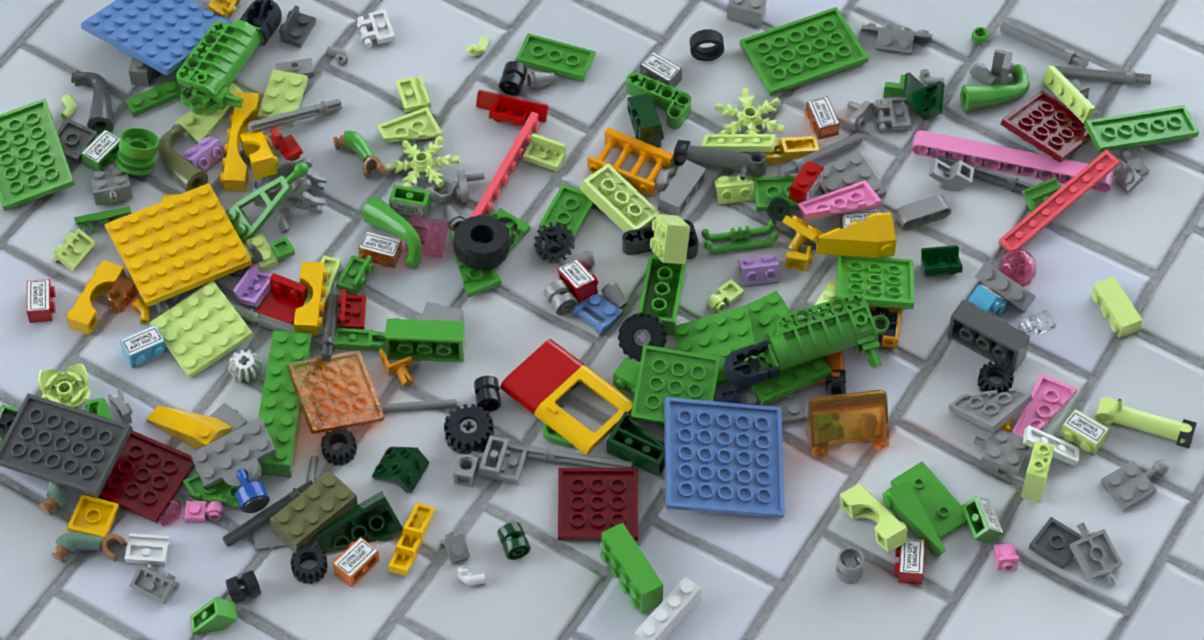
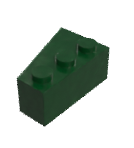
(634, 444)

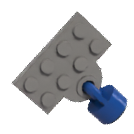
(237, 462)

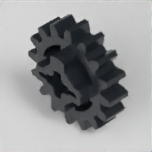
(554, 234)

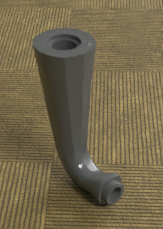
(101, 108)

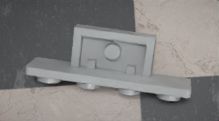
(894, 39)

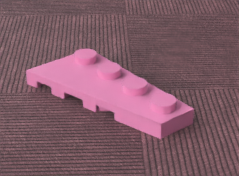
(845, 200)
(1047, 400)

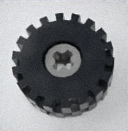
(634, 326)
(463, 440)

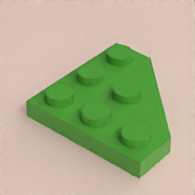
(219, 492)

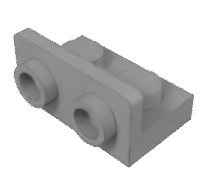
(152, 583)

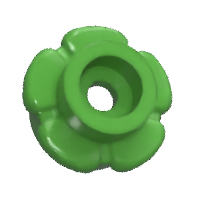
(980, 35)

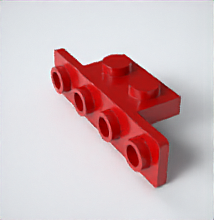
(510, 109)
(286, 145)

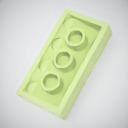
(618, 199)

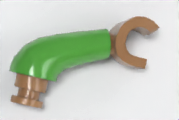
(356, 143)

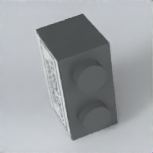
(661, 70)

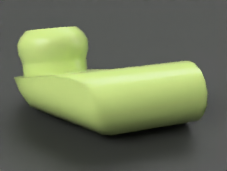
(480, 49)
(70, 105)

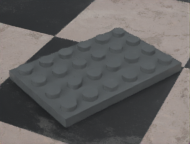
(63, 445)

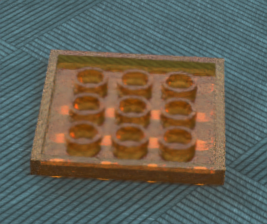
(335, 392)

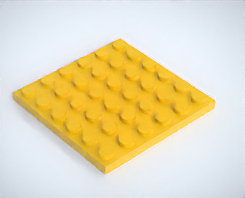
(178, 245)

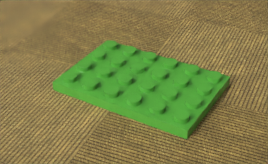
(803, 51)
(30, 156)
(763, 317)

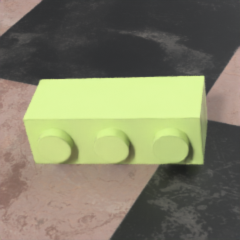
(1116, 307)

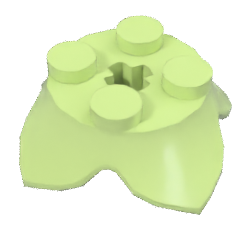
(66, 387)

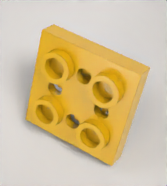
(802, 232)

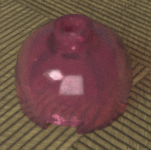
(1018, 266)

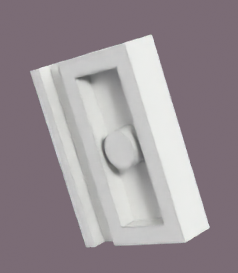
(147, 549)

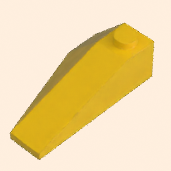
(867, 238)
(188, 427)

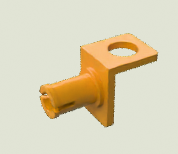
(399, 367)

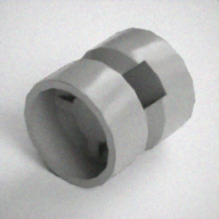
(560, 297)
(850, 565)

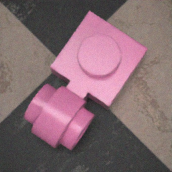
(197, 511)

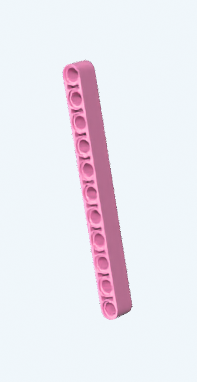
(1002, 158)

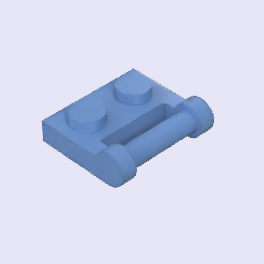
(600, 308)

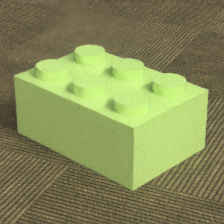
(670, 238)

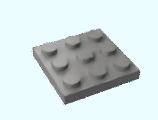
(849, 172)

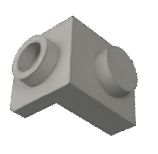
(442, 194)
(455, 546)

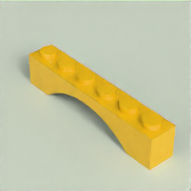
(235, 170)

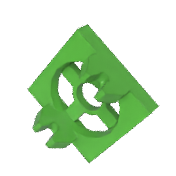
(522, 227)

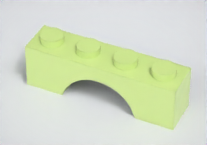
(861, 504)

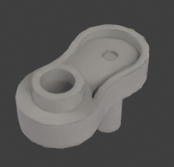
(863, 113)
(462, 191)

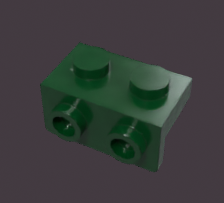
(941, 260)

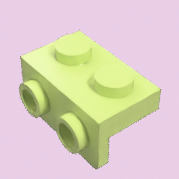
(545, 152)
(734, 189)

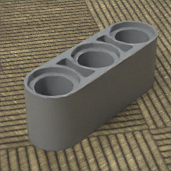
(922, 212)

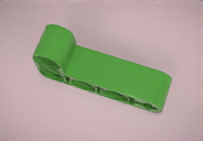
(666, 97)

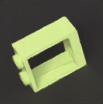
(1037, 471)

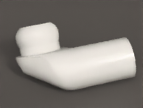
(468, 578)

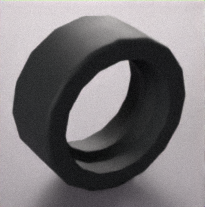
(707, 53)

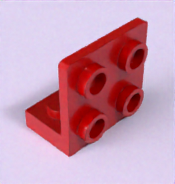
(283, 299)

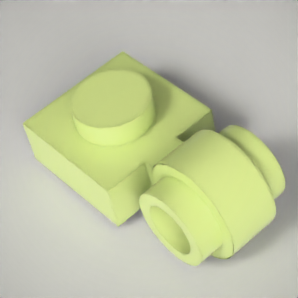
(727, 292)

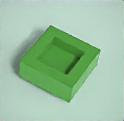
(282, 248)

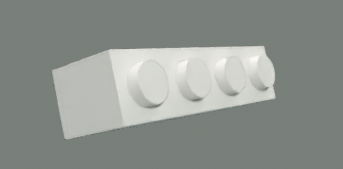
(670, 612)

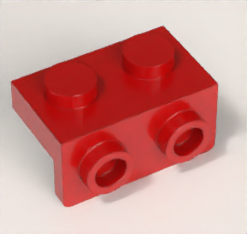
(352, 311)

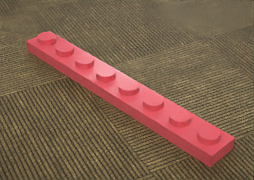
(508, 165)
(1059, 201)

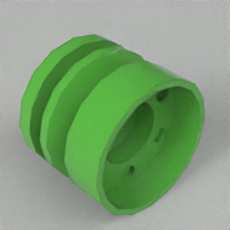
(137, 151)

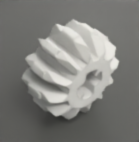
(245, 365)

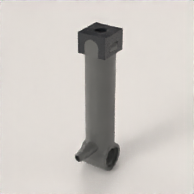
(746, 163)

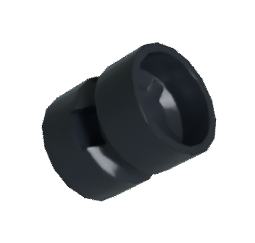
(513, 78)
(487, 393)
(248, 581)

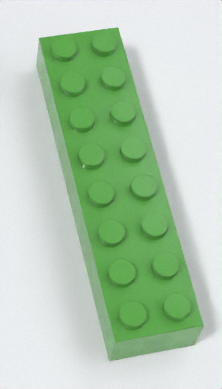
(279, 401)

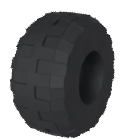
(481, 255)

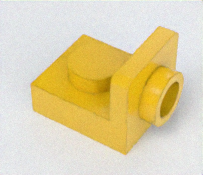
(799, 260)

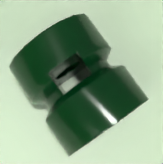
(777, 208)
(513, 540)

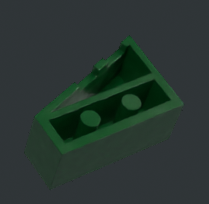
(645, 119)

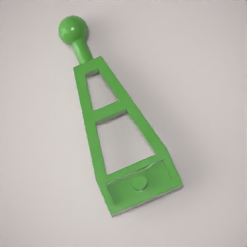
(240, 220)

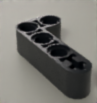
(637, 241)

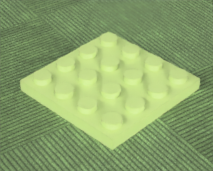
(202, 329)

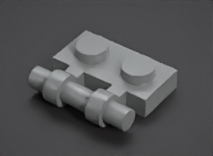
(898, 112)

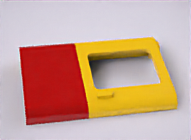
(546, 378)

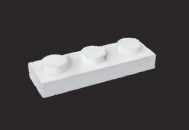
(1063, 451)

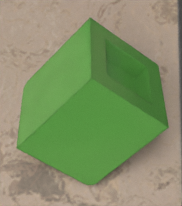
(894, 89)

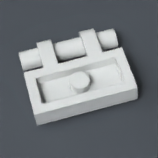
(381, 28)

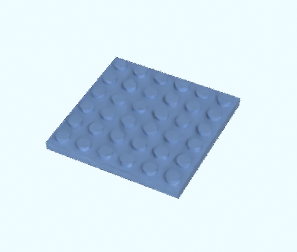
(153, 30)
(723, 458)

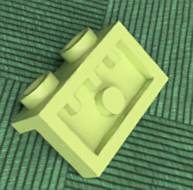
(74, 250)

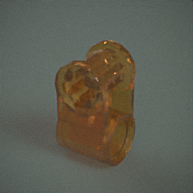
(121, 294)

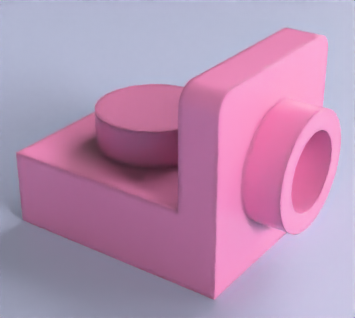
(1005, 557)

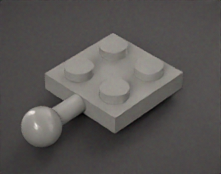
(1130, 485)

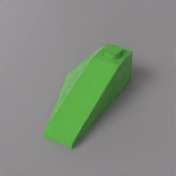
(908, 509)

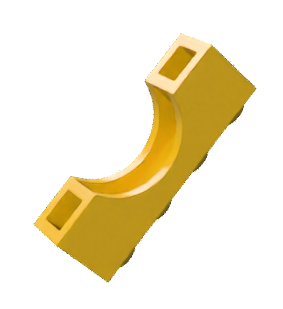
(260, 153)
(83, 315)
(308, 317)

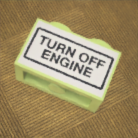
(1084, 432)

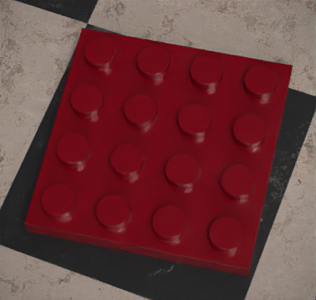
(1048, 126)
(146, 476)
(596, 501)

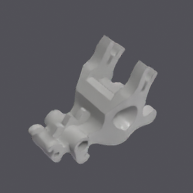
(298, 196)

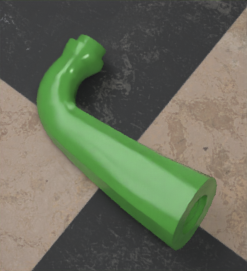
(982, 96)
(383, 216)

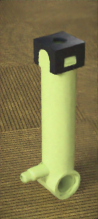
(1113, 411)

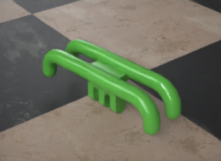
(740, 239)

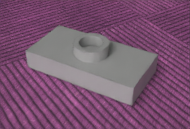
(302, 67)

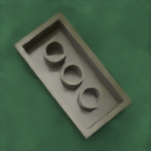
(313, 511)

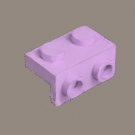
(205, 153)
(759, 270)
(253, 287)

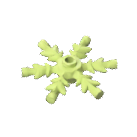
(750, 116)
(423, 163)

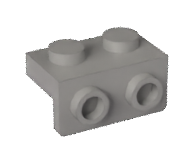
(1002, 66)

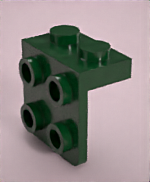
(923, 100)
(402, 465)

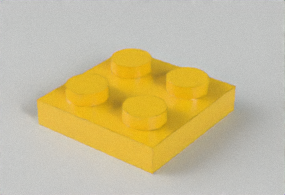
(93, 516)

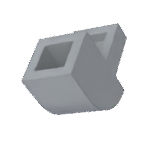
(951, 177)

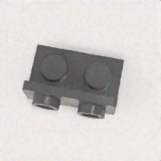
(296, 27)

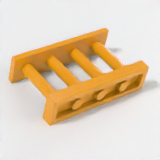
(635, 147)

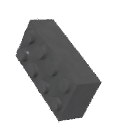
(988, 335)

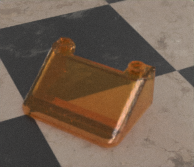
(847, 420)

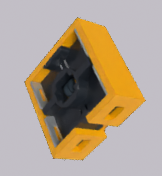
(891, 336)

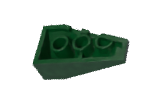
(370, 520)

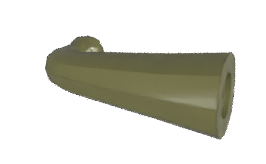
(183, 171)

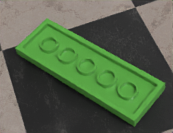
(1141, 128)

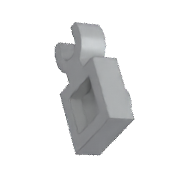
(1128, 176)

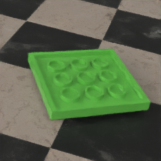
(880, 280)
(717, 336)
(672, 375)

